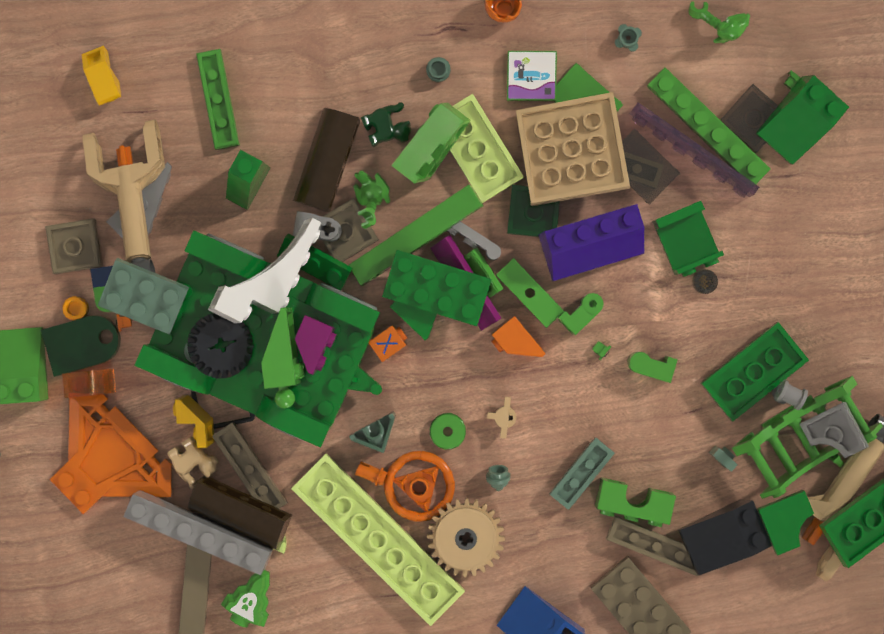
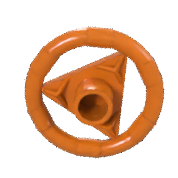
(419, 485)

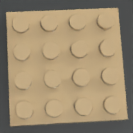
(572, 149)

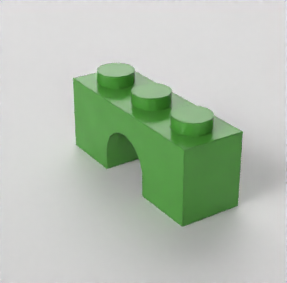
(655, 508)

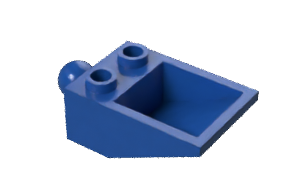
(535, 616)

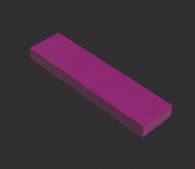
(449, 254)

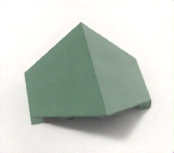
(375, 434)

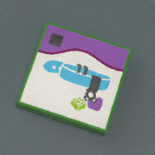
(531, 75)

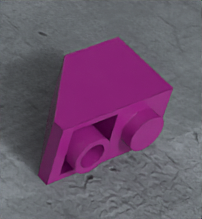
(312, 342)

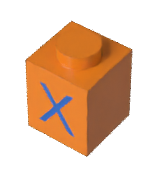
(388, 342)

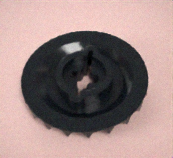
(214, 361)

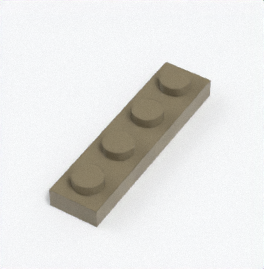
(248, 466)
(650, 544)

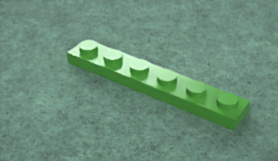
(708, 126)

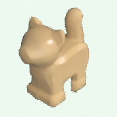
(187, 461)

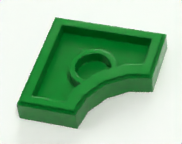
(784, 519)

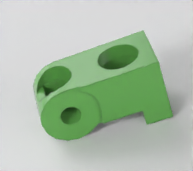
(589, 307)
(643, 364)

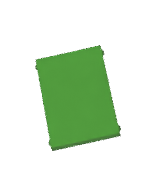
(580, 84)

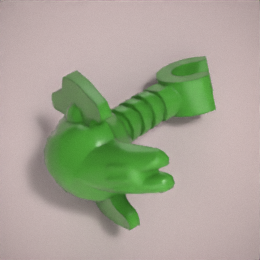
(727, 30)
(370, 195)

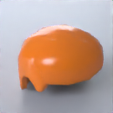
(503, 10)

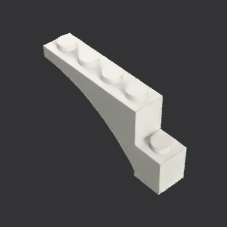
(272, 285)

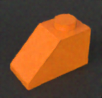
(516, 340)

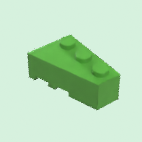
(431, 143)

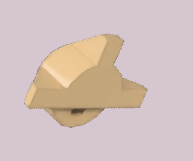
(502, 417)

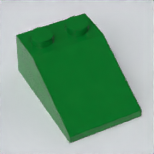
(802, 118)

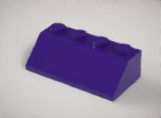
(593, 242)

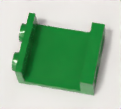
(687, 239)

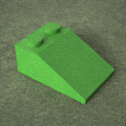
(22, 366)

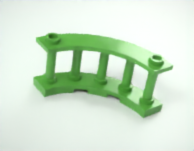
(751, 443)

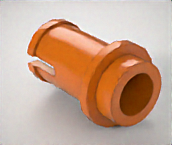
(371, 473)

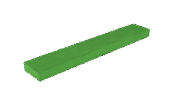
(416, 234)

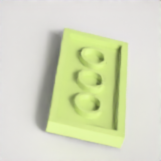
(483, 154)

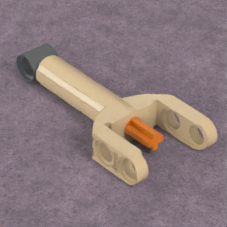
(127, 183)
(840, 494)

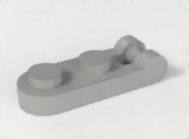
(475, 239)

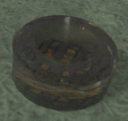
(705, 281)

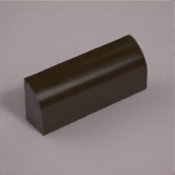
(327, 159)
(239, 512)

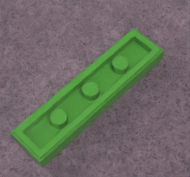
(218, 99)

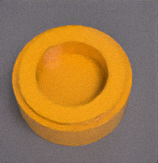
(75, 308)

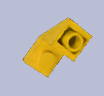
(100, 75)
(190, 412)

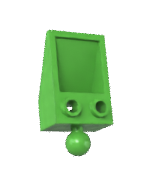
(281, 360)

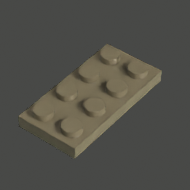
(637, 602)

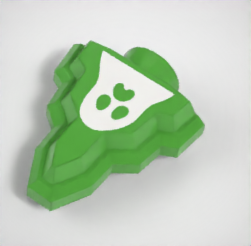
(249, 601)

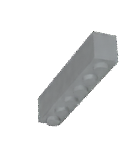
(198, 531)

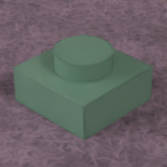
(724, 457)

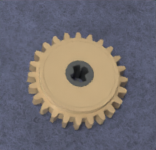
(474, 552)

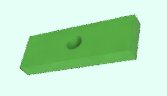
(541, 304)

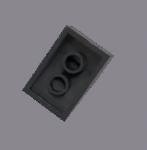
(725, 536)

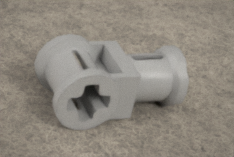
(791, 395)

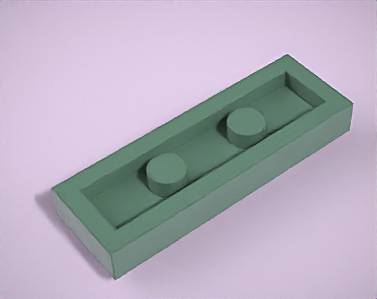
(581, 473)

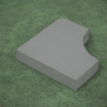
(837, 429)

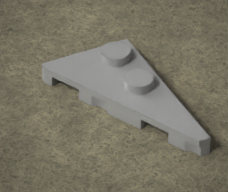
(152, 200)

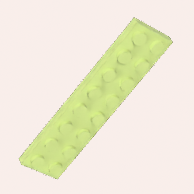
(378, 539)

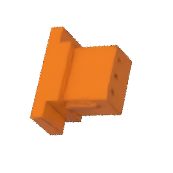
(123, 322)

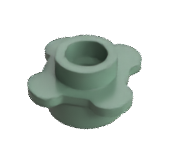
(634, 34)

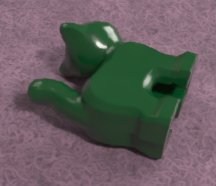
(383, 124)

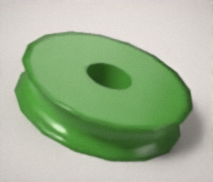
(447, 420)

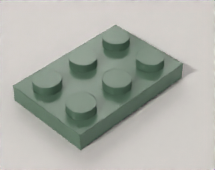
(143, 296)

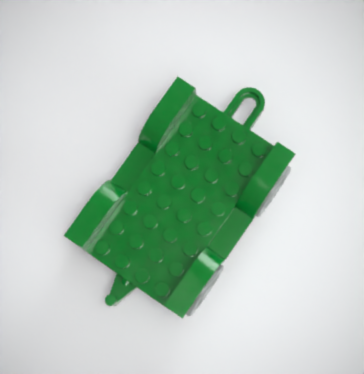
(319, 396)

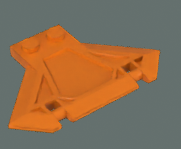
(108, 457)

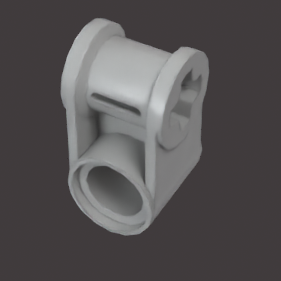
(325, 222)

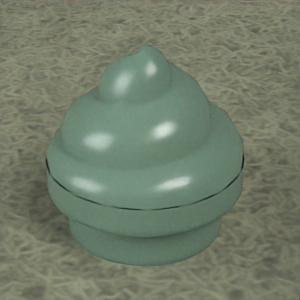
(498, 476)

